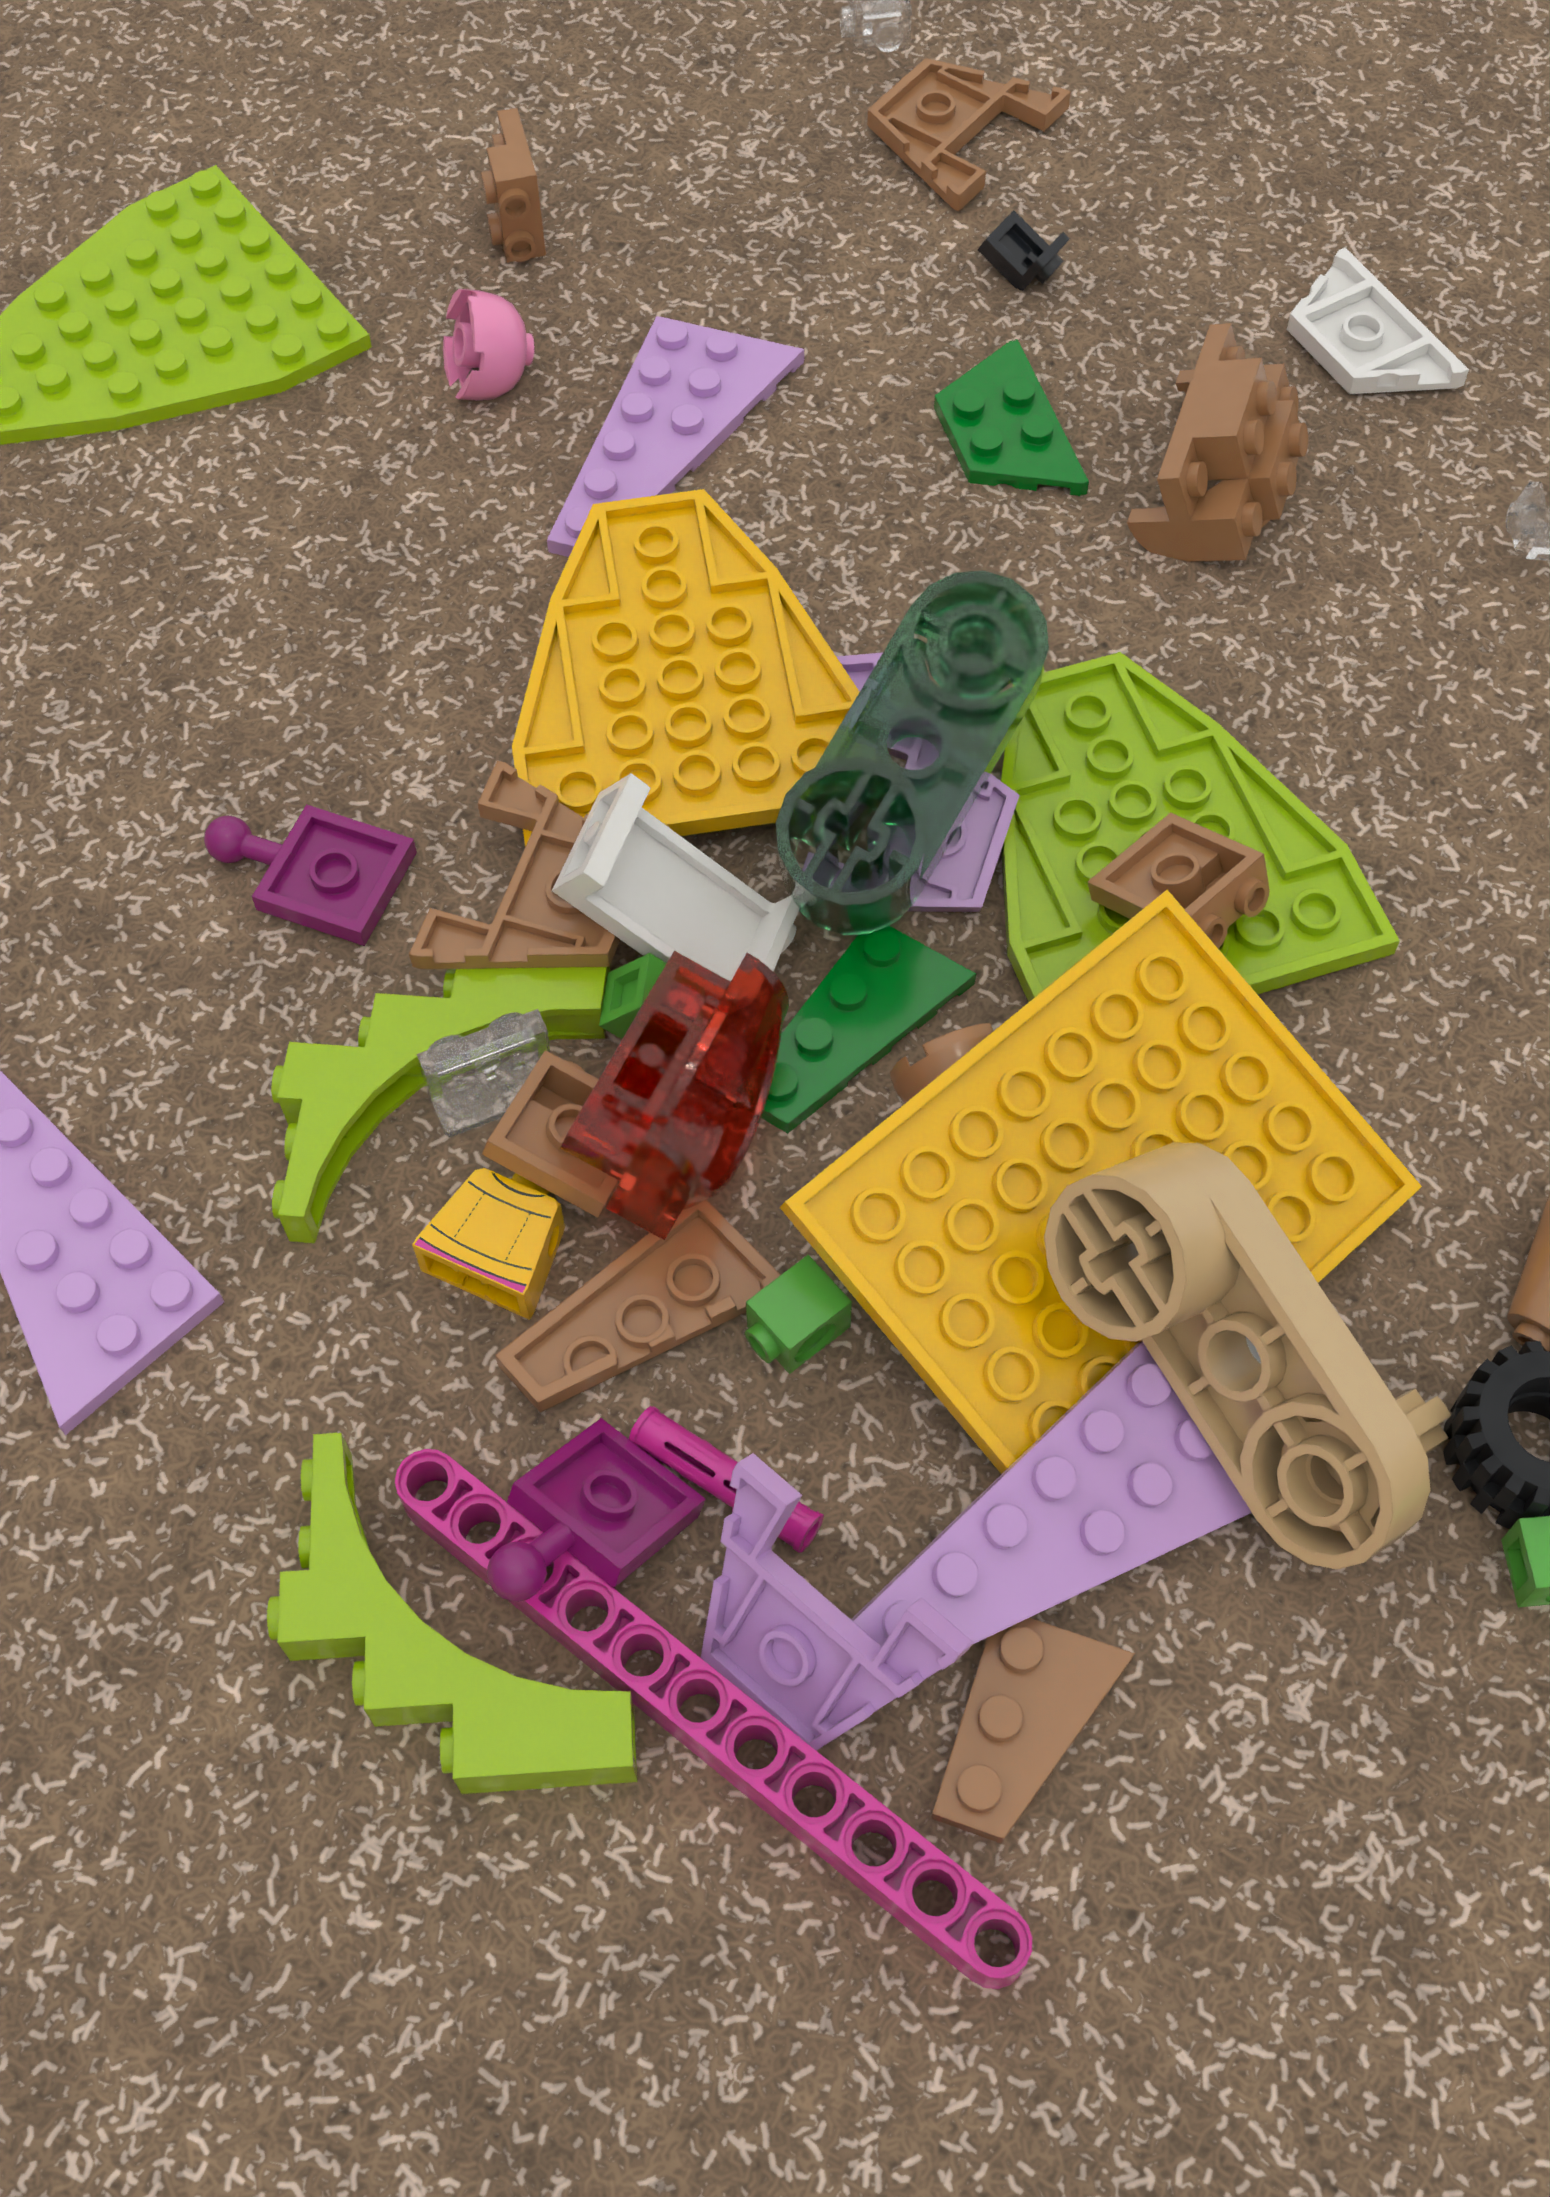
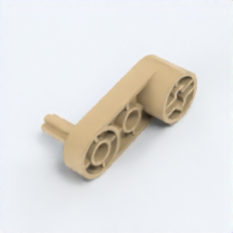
(1192, 1266)

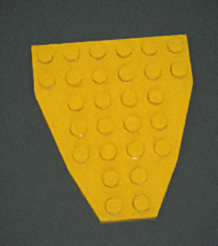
(677, 664)

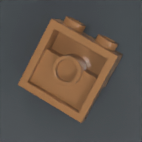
(514, 191)
(1201, 869)
(535, 1128)

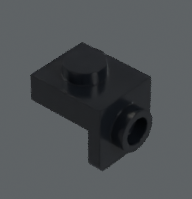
(1021, 252)

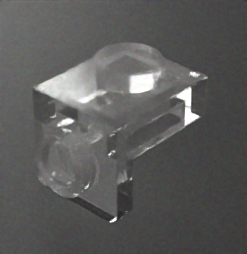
(877, 25)
(1530, 523)

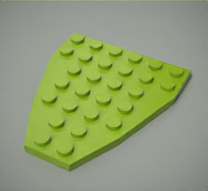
(167, 317)
(1110, 759)

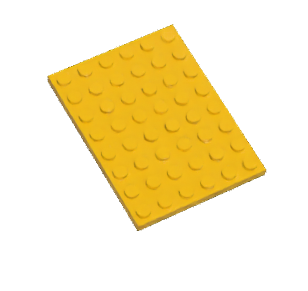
(1125, 1052)

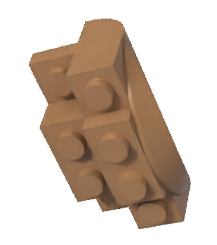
(1232, 428)

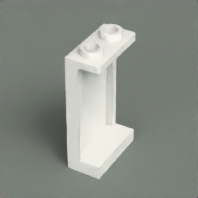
(665, 892)

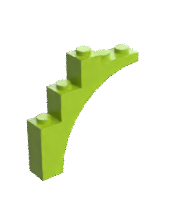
(344, 1092)
(504, 1727)

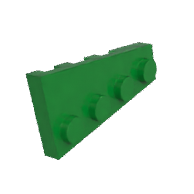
(854, 1018)

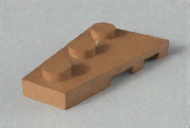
(1020, 1719)

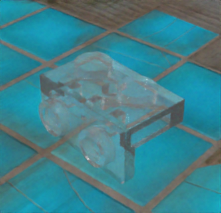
(481, 1073)

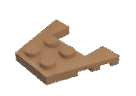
(942, 109)
(532, 921)

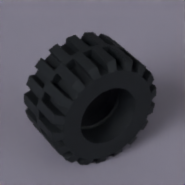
(1483, 1441)

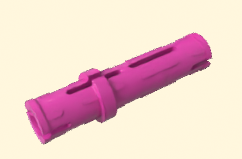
(710, 1469)

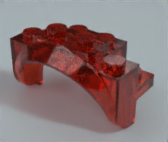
(678, 1105)

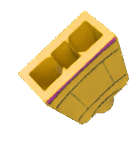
(494, 1240)

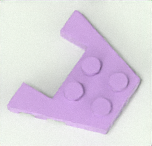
(972, 855)
(791, 1643)

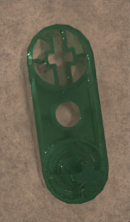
(979, 641)

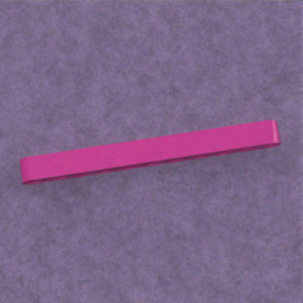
(735, 1722)

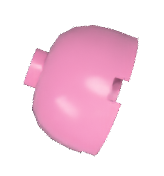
(486, 337)

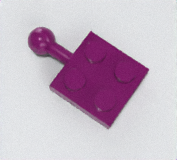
(326, 872)
(598, 1503)

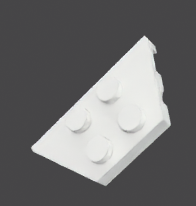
(1369, 335)

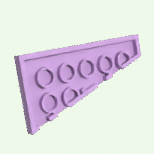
(671, 415)
(84, 1267)
(1080, 1506)

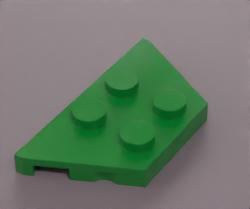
(1007, 426)

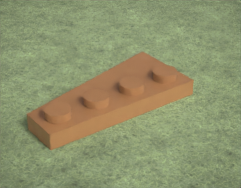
(638, 1308)

